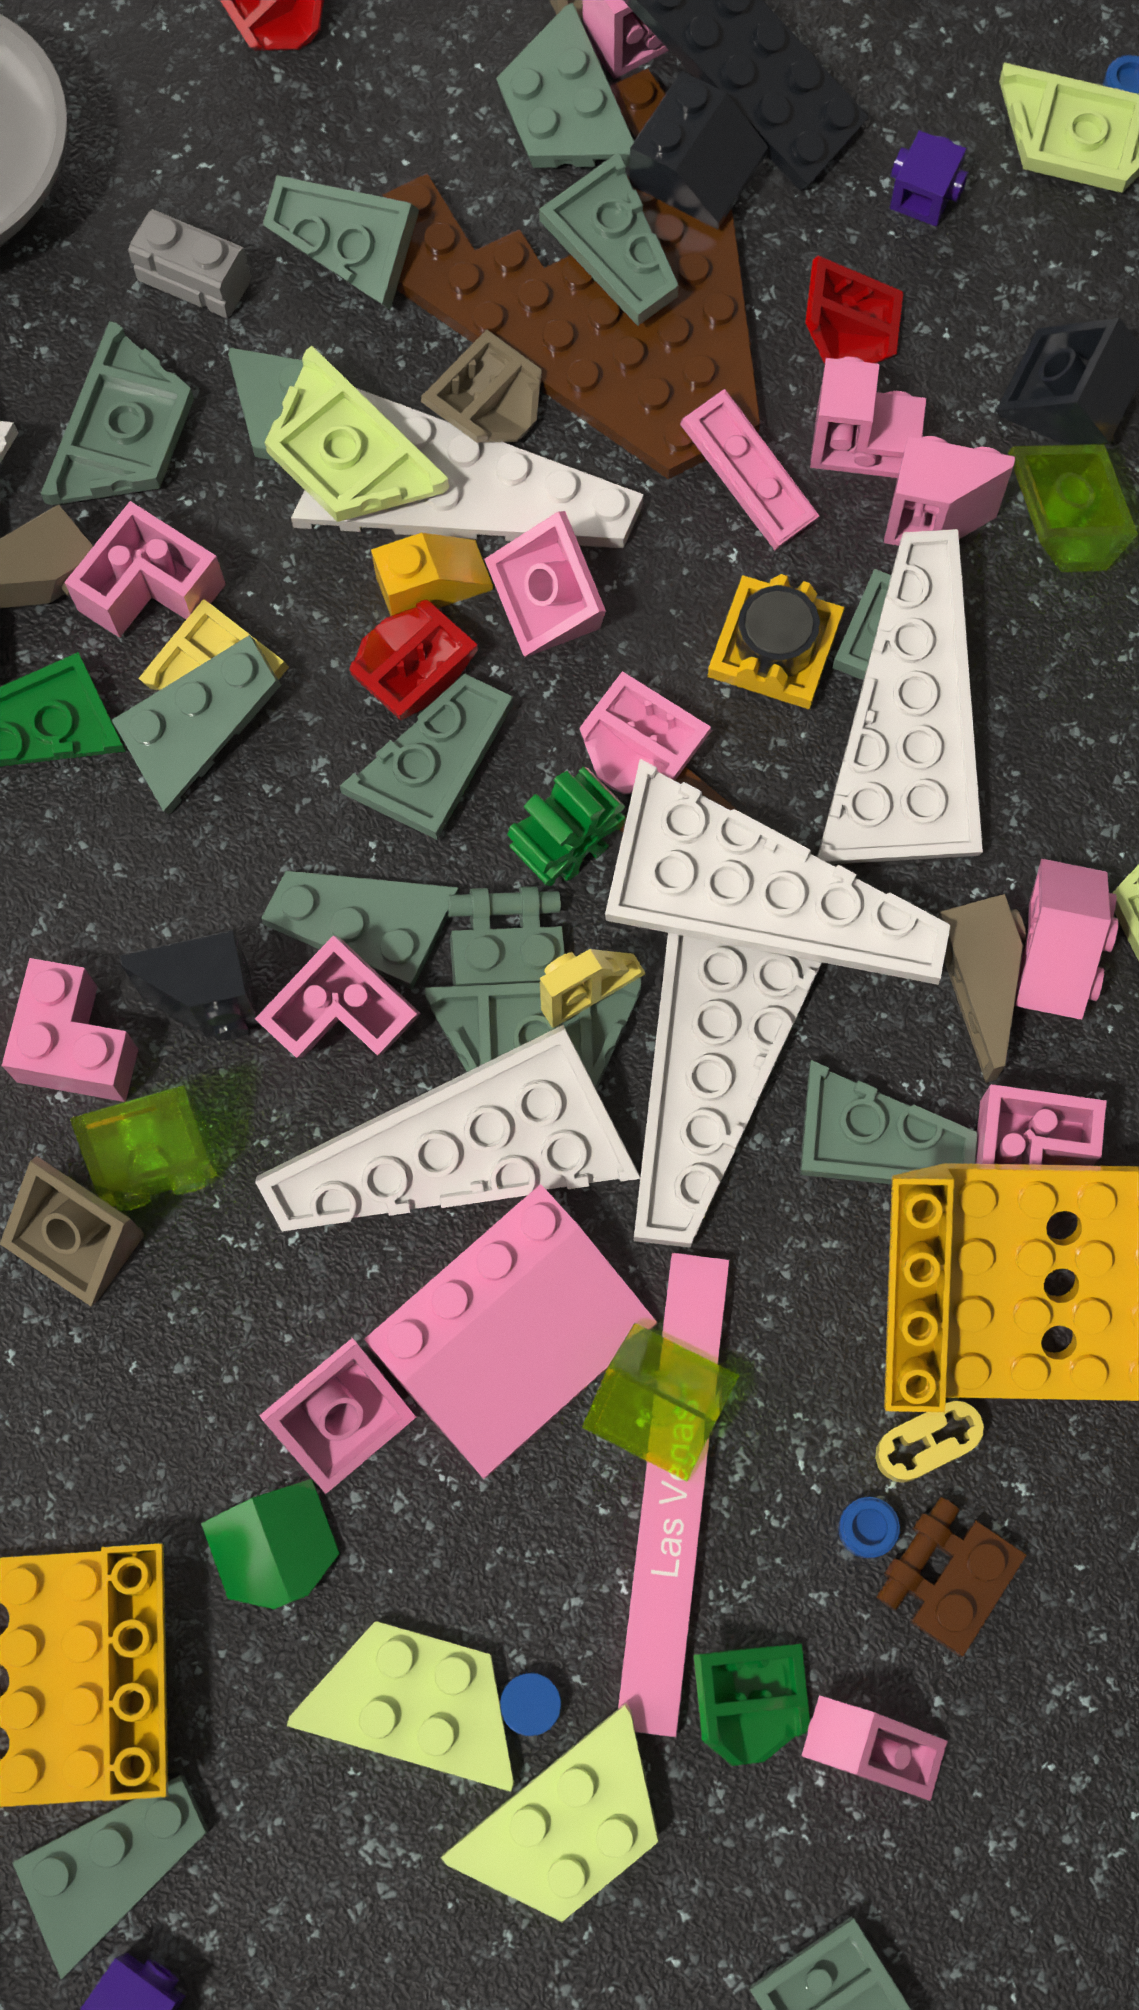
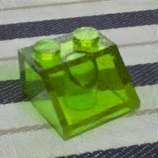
(1074, 504)
(146, 1148)

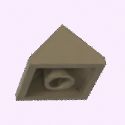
(68, 1232)

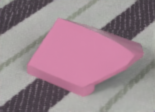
(637, 725)

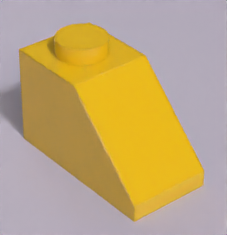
(430, 569)

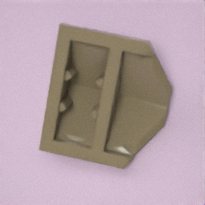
(488, 392)

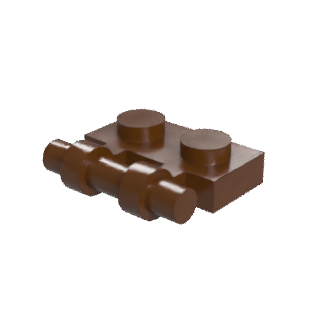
(965, 1588)

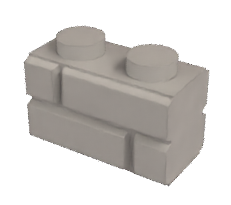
(189, 263)

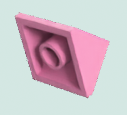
(546, 586)
(338, 1416)

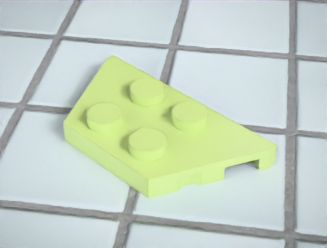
(1073, 127)
(346, 447)
(415, 1704)
(568, 1825)

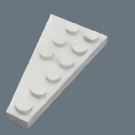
(490, 490)
(911, 748)
(741, 884)
(714, 1051)
(466, 1142)

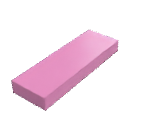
(749, 469)

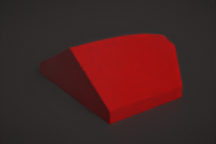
(276, 22)
(852, 313)
(412, 658)

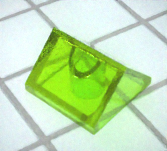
(659, 1401)

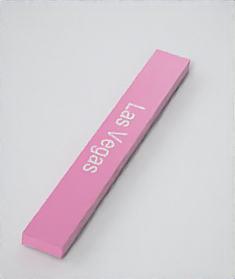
(670, 1521)

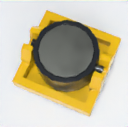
(776, 640)

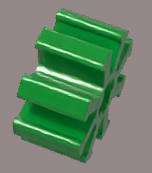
(566, 826)

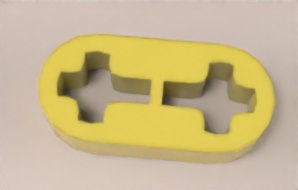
(935, 1454)

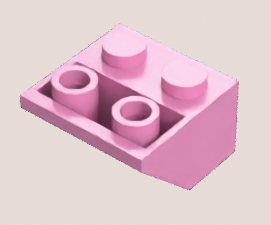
(946, 488)

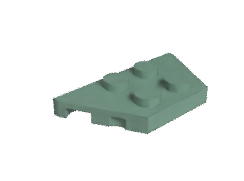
(564, 99)
(120, 425)
(500, 1017)

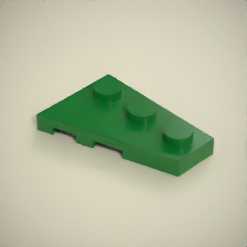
(54, 716)

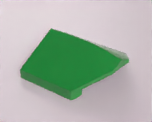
(272, 1546)
(751, 1701)

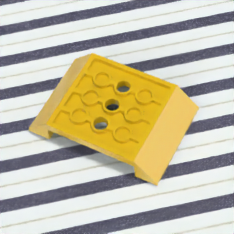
(972, 1278)
(84, 1676)

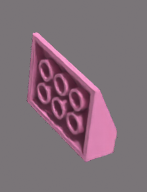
(509, 1331)

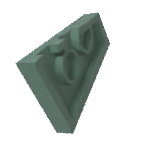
(345, 231)
(609, 236)
(194, 717)
(435, 759)
(381, 920)
(869, 1136)
(104, 1868)

